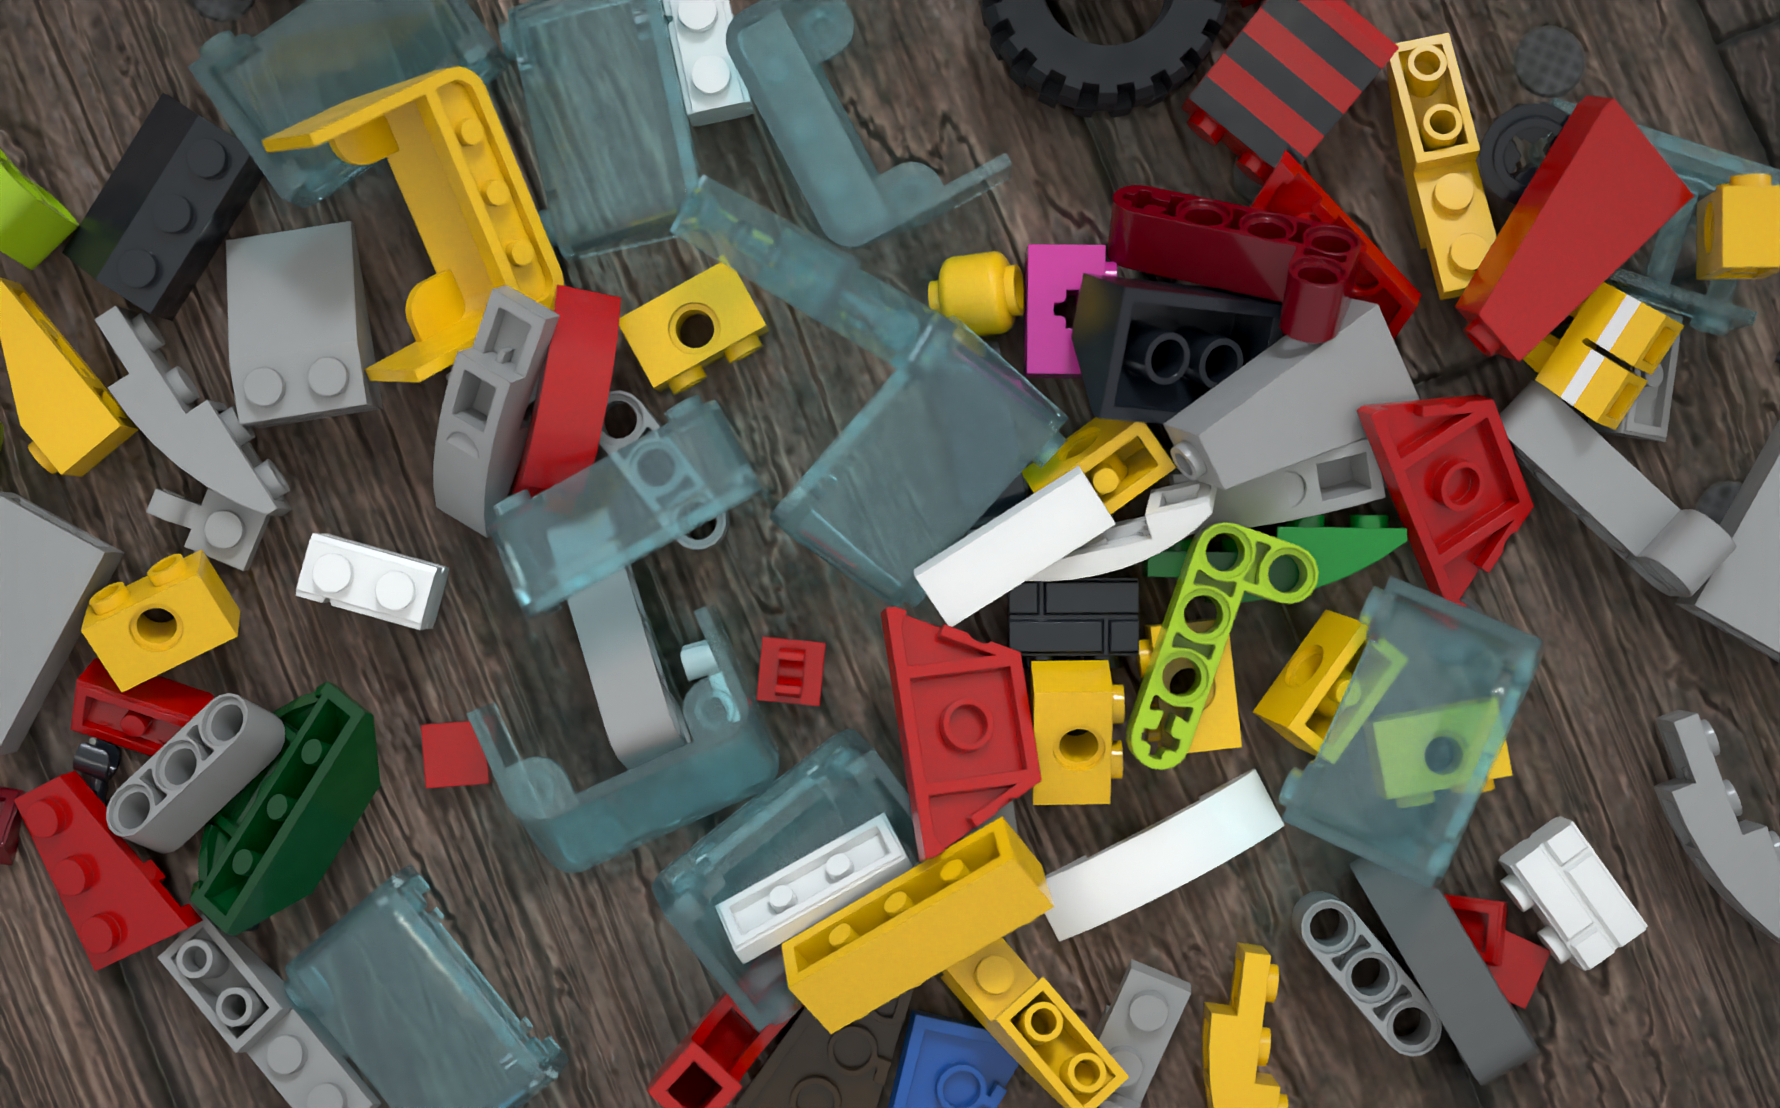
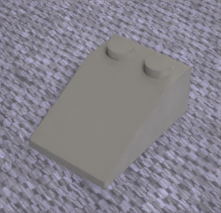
(298, 326)

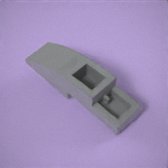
(485, 406)
(197, 439)
(1299, 491)
(1702, 809)
(259, 1018)
(1140, 1027)

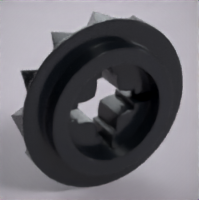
(1500, 152)

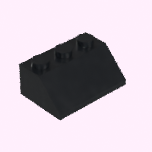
(165, 209)
(1163, 344)

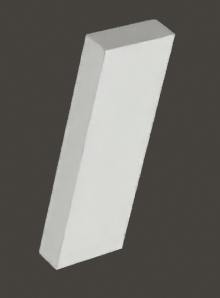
(1014, 547)
(813, 888)

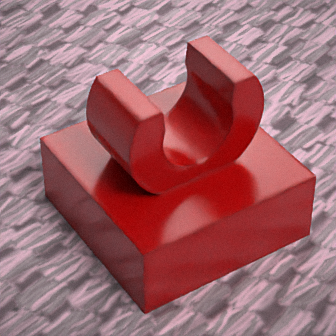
(791, 671)

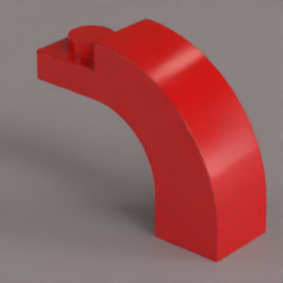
(571, 390)
(711, 1059)

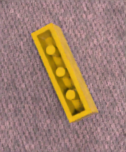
(916, 926)

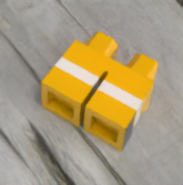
(1591, 379)

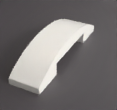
(1169, 518)
(1161, 856)

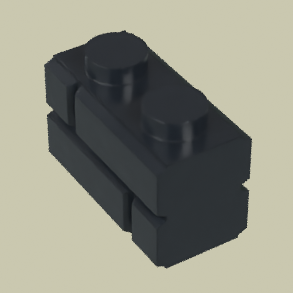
(1074, 619)

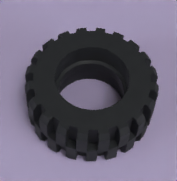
(1102, 75)

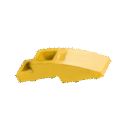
(1439, 160)
(1035, 1026)
(1237, 1041)

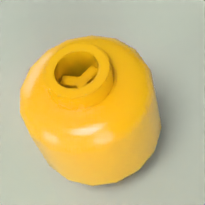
(979, 291)

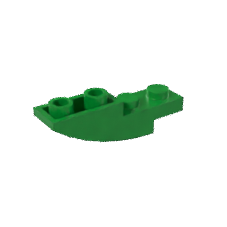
(1335, 549)

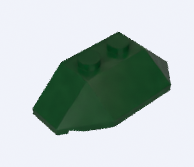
(293, 816)

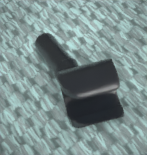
(99, 761)

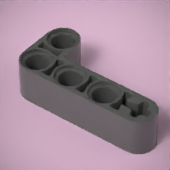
(1449, 972)

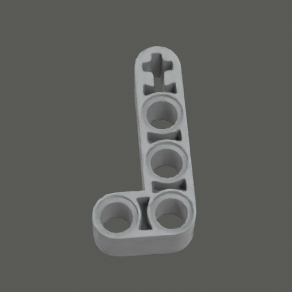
(1611, 497)
(626, 671)

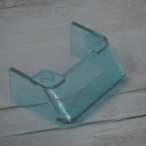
(780, 59)
(624, 506)
(723, 765)

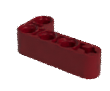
(1241, 251)

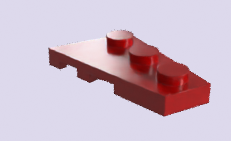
(1377, 280)
(100, 880)

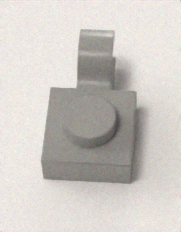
(217, 525)

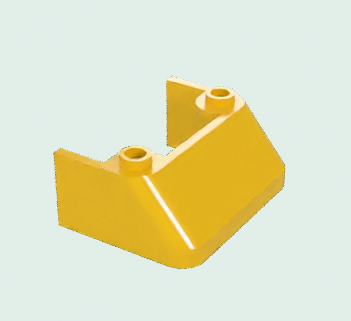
(462, 199)

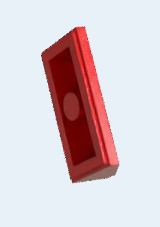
(137, 718)

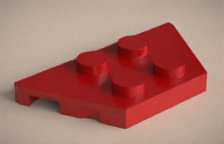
(1449, 483)
(959, 727)

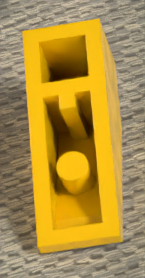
(55, 391)

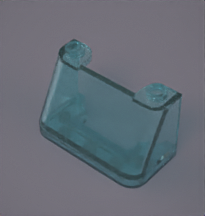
(328, 56)
(603, 120)
(920, 467)
(1414, 732)
(798, 813)
(418, 1007)

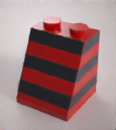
(1286, 81)

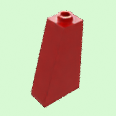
(1572, 228)

